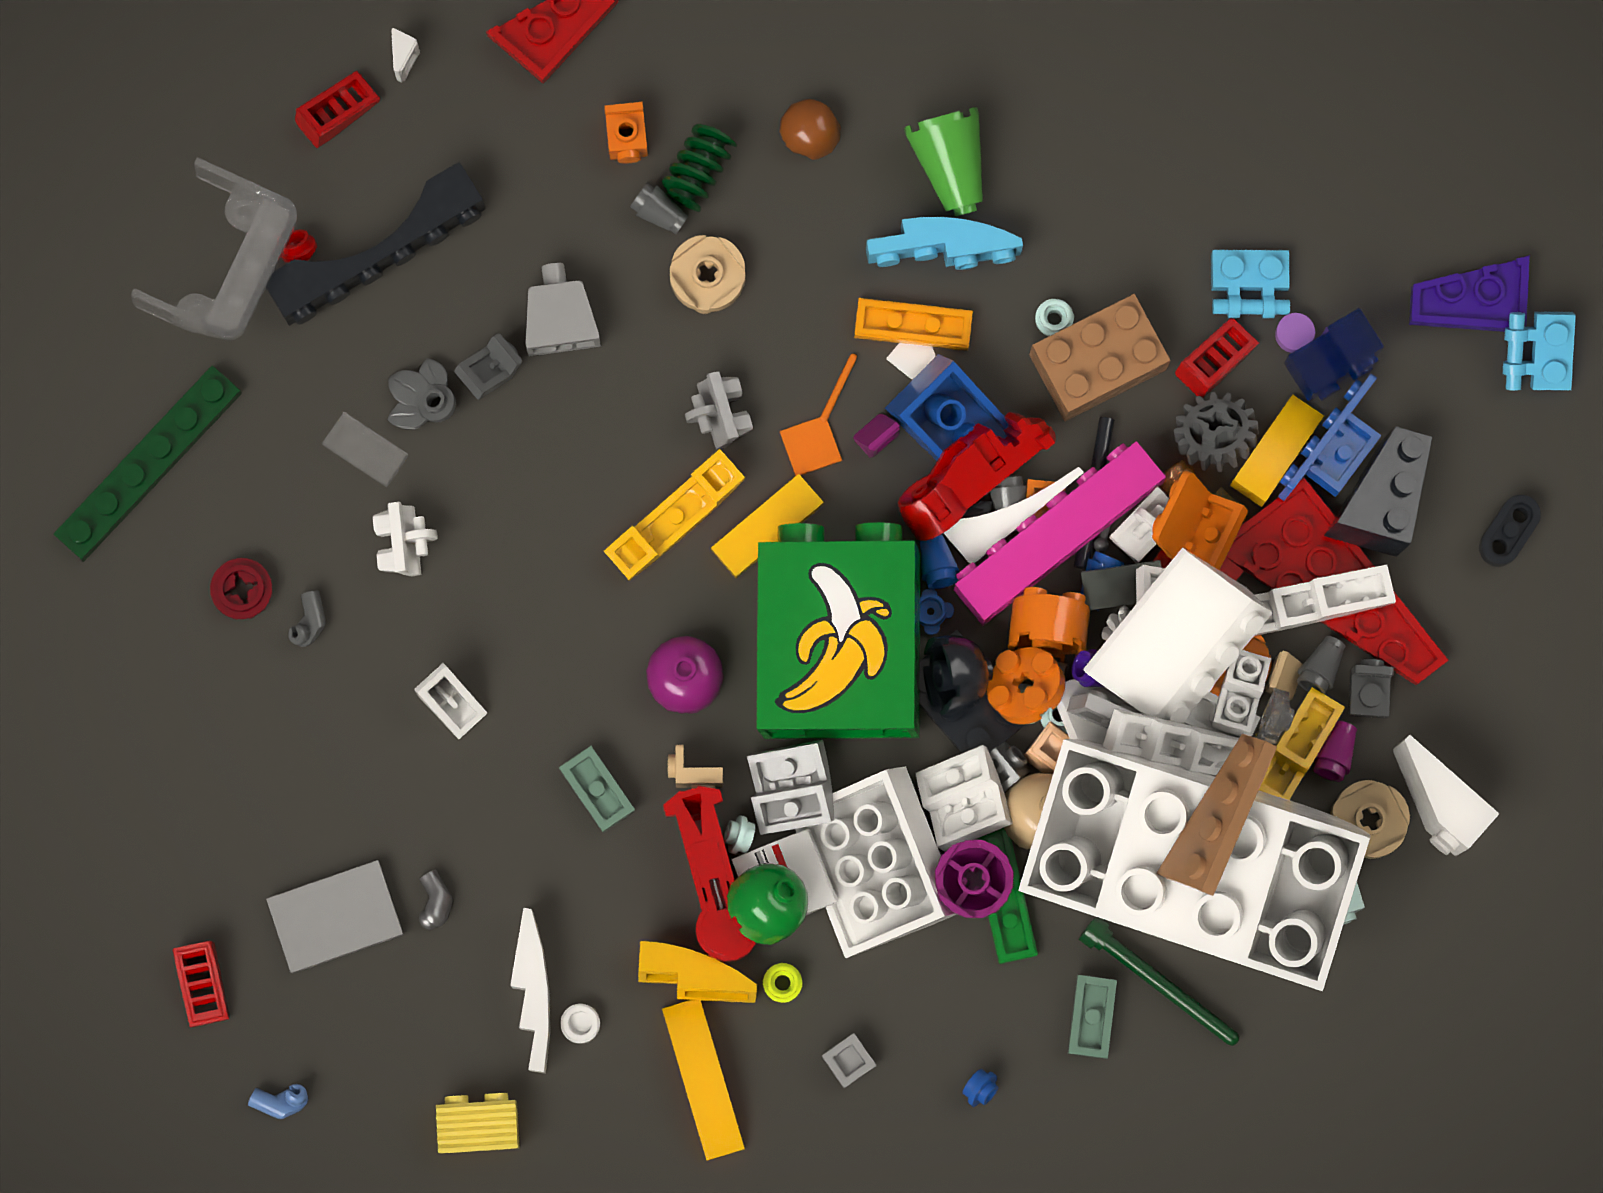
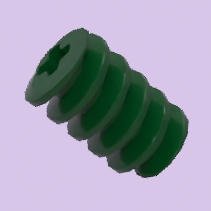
(696, 165)

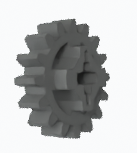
(1216, 431)

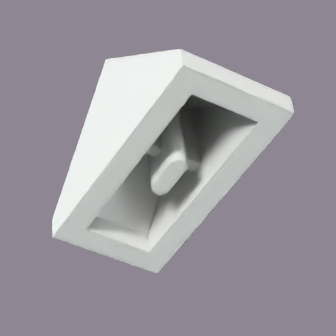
(450, 701)

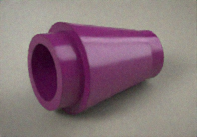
(1336, 753)

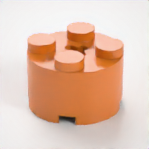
(1049, 622)

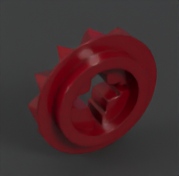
(225, 581)

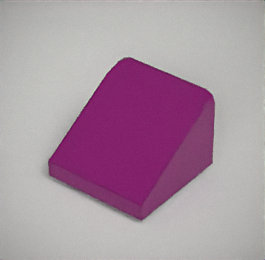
(877, 434)

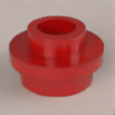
(299, 247)

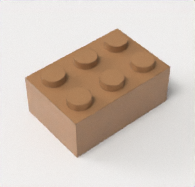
(1099, 357)

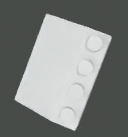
(1178, 639)
(879, 862)

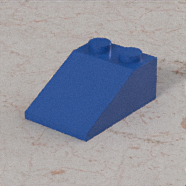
(943, 407)

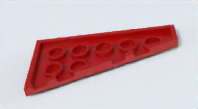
(1289, 548)

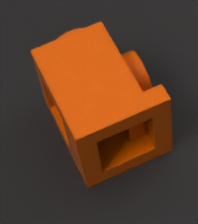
(626, 116)

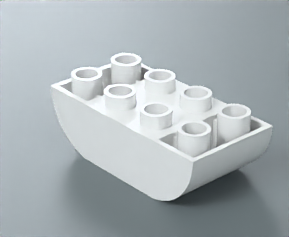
(1118, 818)

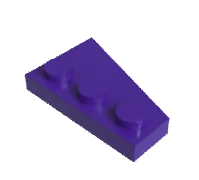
(1473, 299)

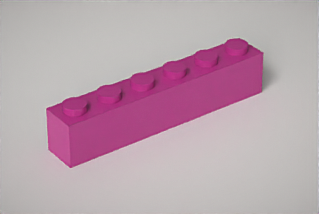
(1058, 533)

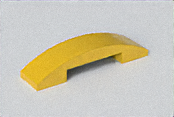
(675, 516)
(703, 1079)

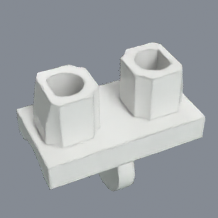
(1136, 533)
(407, 536)

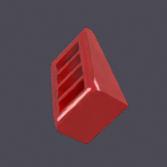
(331, 127)
(1199, 374)
(194, 950)

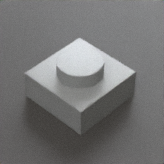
(848, 1060)

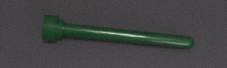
(1100, 936)

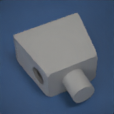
(559, 315)

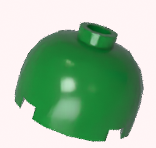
(768, 902)

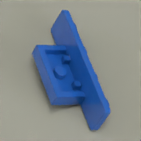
(1340, 450)

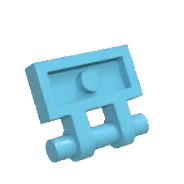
(1250, 271)
(1551, 350)

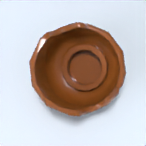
(810, 129)

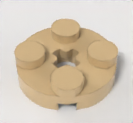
(707, 295)
(1376, 798)

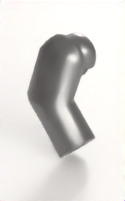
(439, 901)

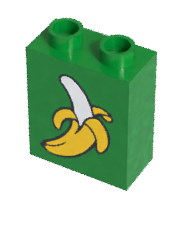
(838, 634)

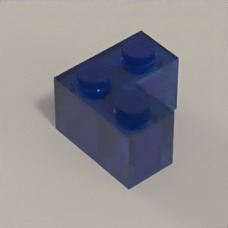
(1341, 352)

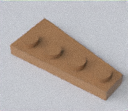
(1214, 827)

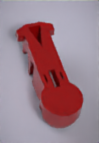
(969, 472)
(710, 871)

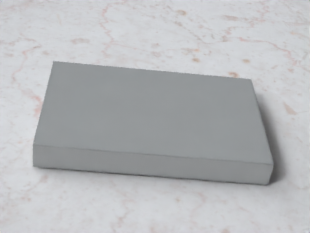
(335, 916)

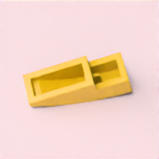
(1277, 450)
(695, 973)

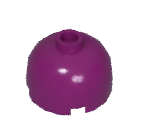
(684, 675)
(974, 878)

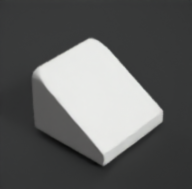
(404, 53)

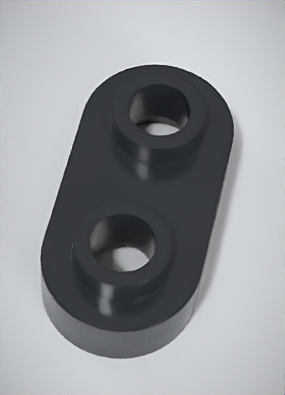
(1508, 531)

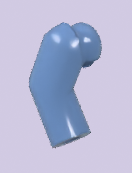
(282, 1104)

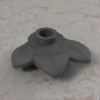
(416, 393)

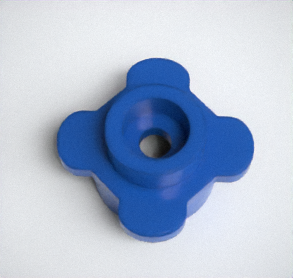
(941, 611)

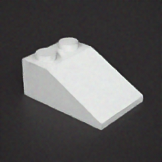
(1444, 802)

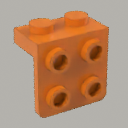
(1197, 521)

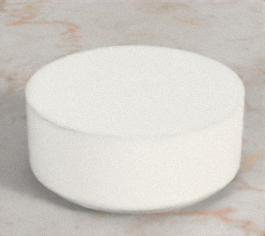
(580, 1023)

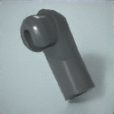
(312, 622)

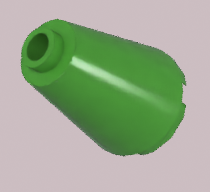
(951, 158)

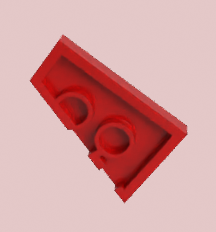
(549, 33)

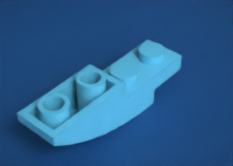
(960, 240)

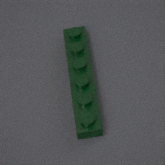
(147, 463)

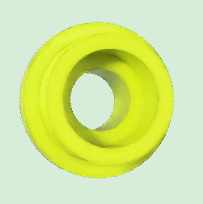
(790, 972)

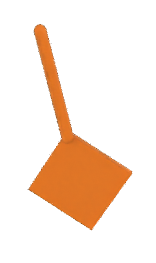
(812, 442)

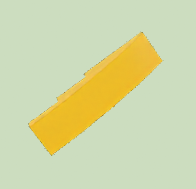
(1301, 743)

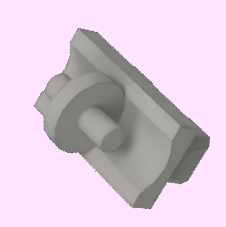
(713, 410)

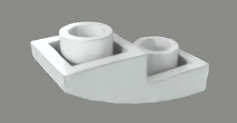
(1241, 694)

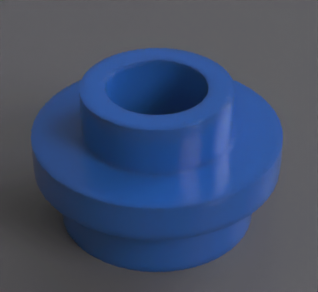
(980, 1088)

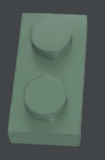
(597, 789)
(1092, 1016)

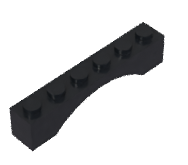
(308, 285)

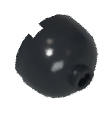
(956, 673)

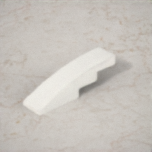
(1327, 598)
(1168, 742)
(531, 975)

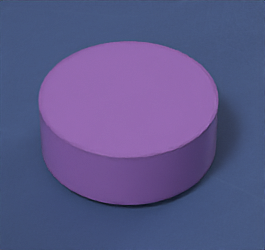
(1294, 332)

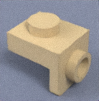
(692, 776)

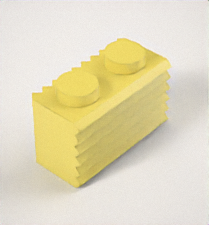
(477, 1124)

